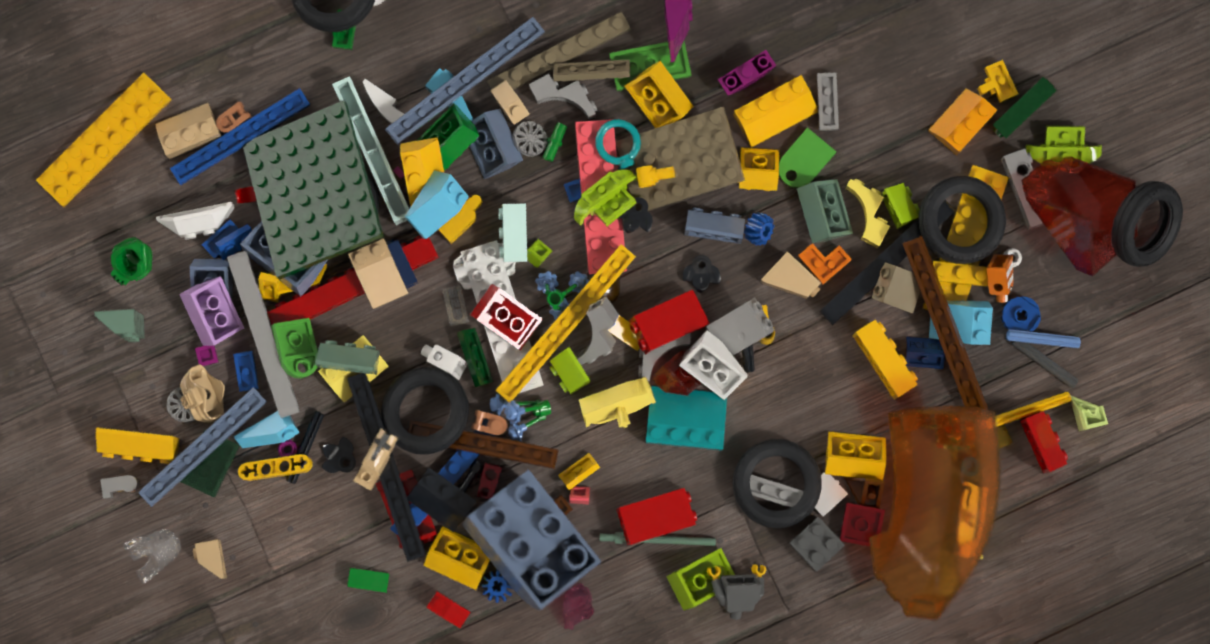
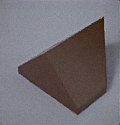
(866, 491)

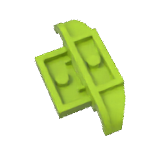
(1063, 143)
(606, 198)

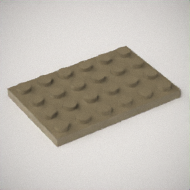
(698, 150)

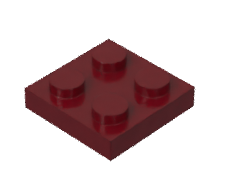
(861, 523)

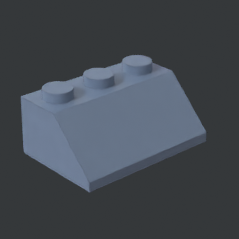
(495, 145)
(714, 226)

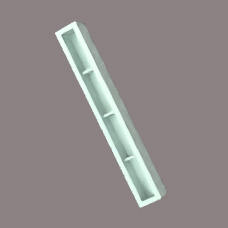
(373, 151)

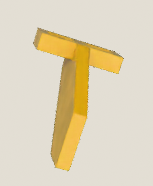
(272, 287)

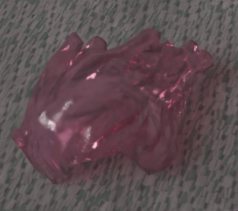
(577, 606)

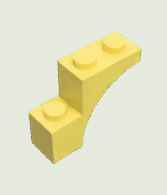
(870, 201)

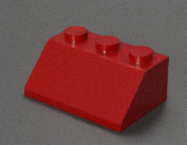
(1044, 442)

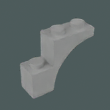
(546, 90)
(602, 318)
(650, 359)

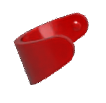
(245, 195)

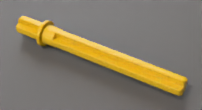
(1033, 408)

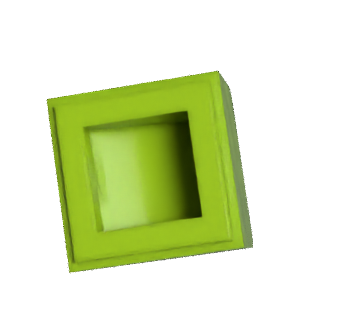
(538, 253)

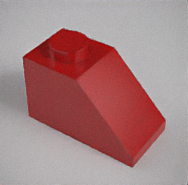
(448, 609)

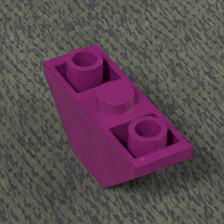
(747, 73)

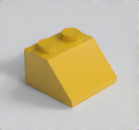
(759, 169)

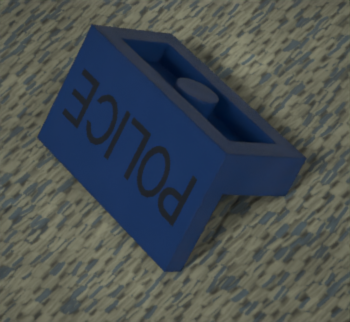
(924, 353)

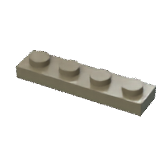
(591, 70)

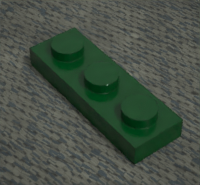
(475, 357)

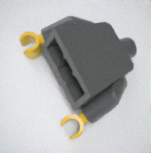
(738, 592)

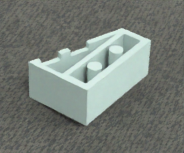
(513, 233)

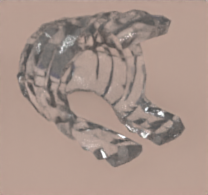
(161, 547)

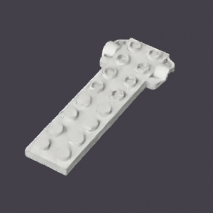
(477, 270)

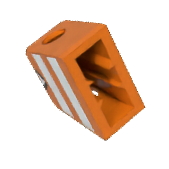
(1000, 276)

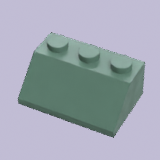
(824, 210)
(124, 323)
(348, 357)

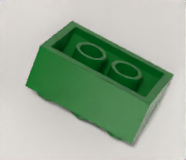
(454, 134)

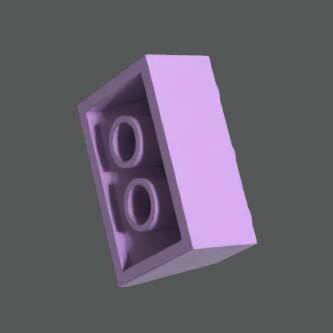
(211, 311)

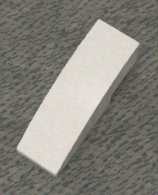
(383, 102)

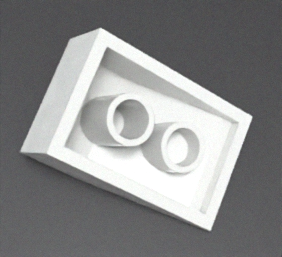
(713, 365)

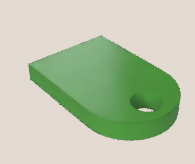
(805, 158)
(295, 346)

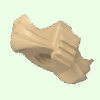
(195, 397)

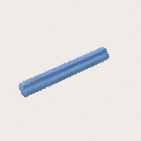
(1043, 338)

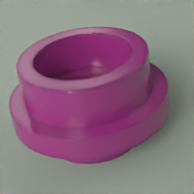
(281, 446)

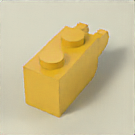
(461, 221)

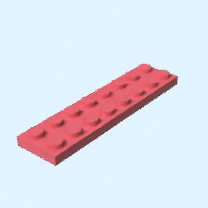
(599, 239)

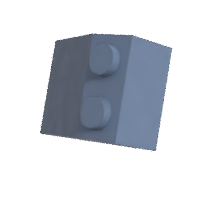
(207, 269)

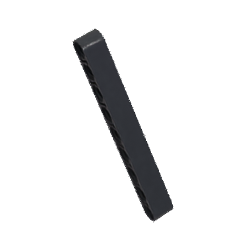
(869, 276)

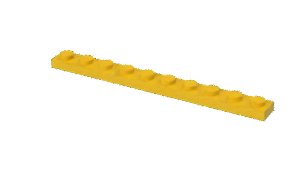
(565, 323)

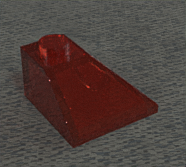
(674, 378)

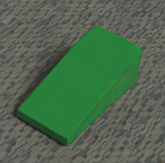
(368, 580)

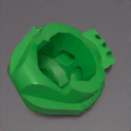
(131, 260)

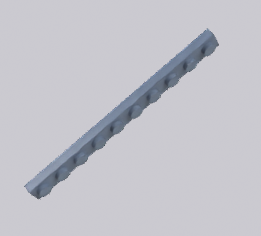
(464, 81)

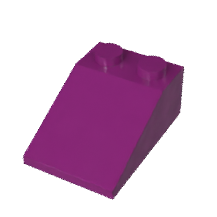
(677, 19)

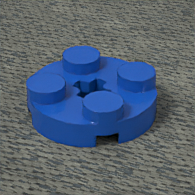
(1021, 304)

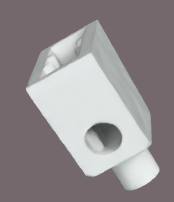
(449, 362)

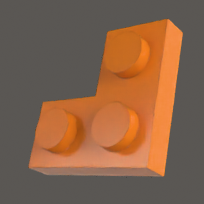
(824, 267)

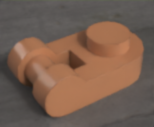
(226, 121)
(496, 424)

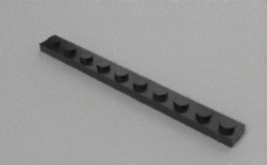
(390, 476)

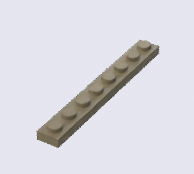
(563, 52)

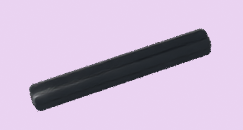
(307, 442)

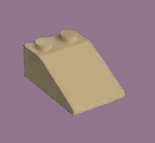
(378, 273)

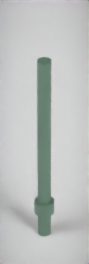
(619, 538)

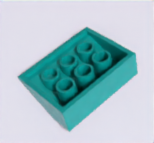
(687, 420)

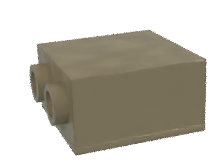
(897, 288)

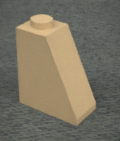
(792, 278)

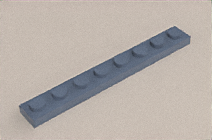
(202, 447)

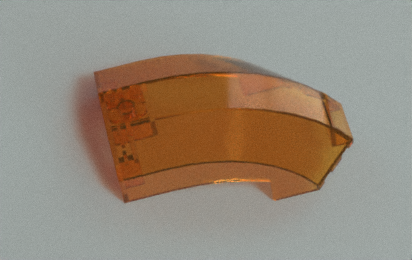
(940, 505)

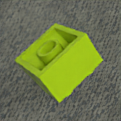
(900, 205)
(569, 371)

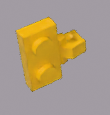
(998, 82)

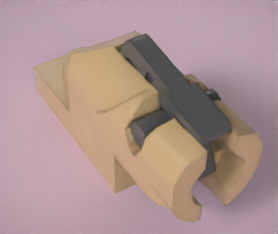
(375, 459)

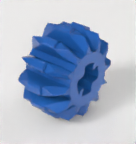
(759, 228)
(491, 584)

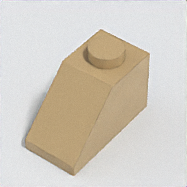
(509, 102)
(211, 557)

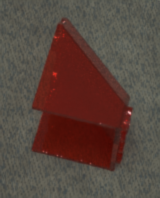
(1078, 208)

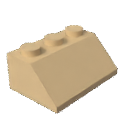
(188, 131)

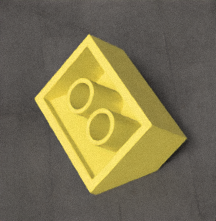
(338, 379)

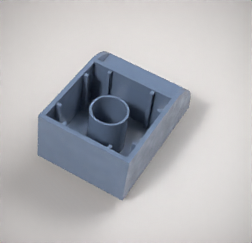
(530, 541)

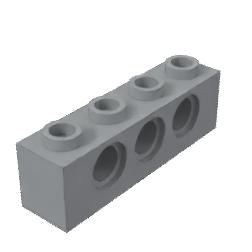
(1010, 163)

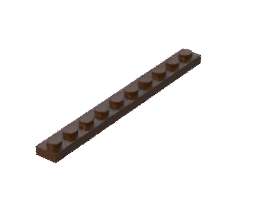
(944, 323)

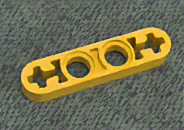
(275, 467)

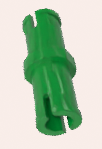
(554, 142)

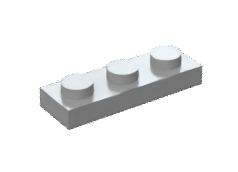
(827, 101)
(774, 491)

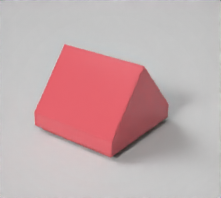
(579, 495)

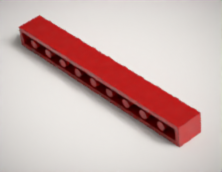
(345, 288)

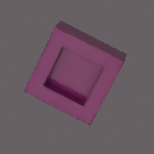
(206, 355)

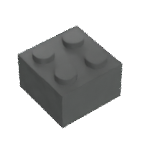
(816, 544)

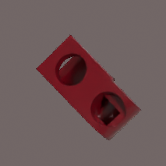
(489, 481)

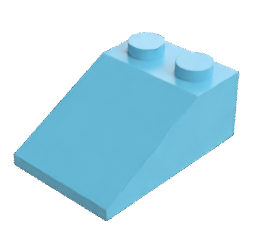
(436, 203)
(972, 321)

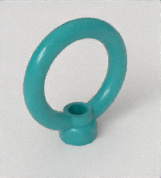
(623, 161)

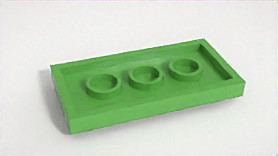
(646, 56)

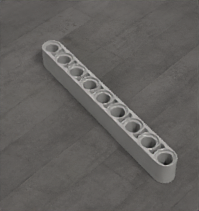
(262, 333)

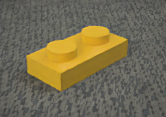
(579, 471)

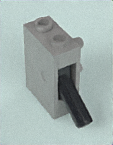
(742, 329)

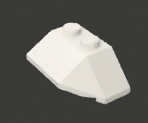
(197, 221)

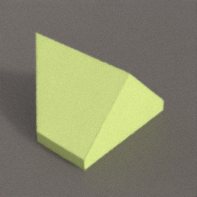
(1088, 414)

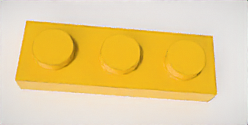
(961, 273)

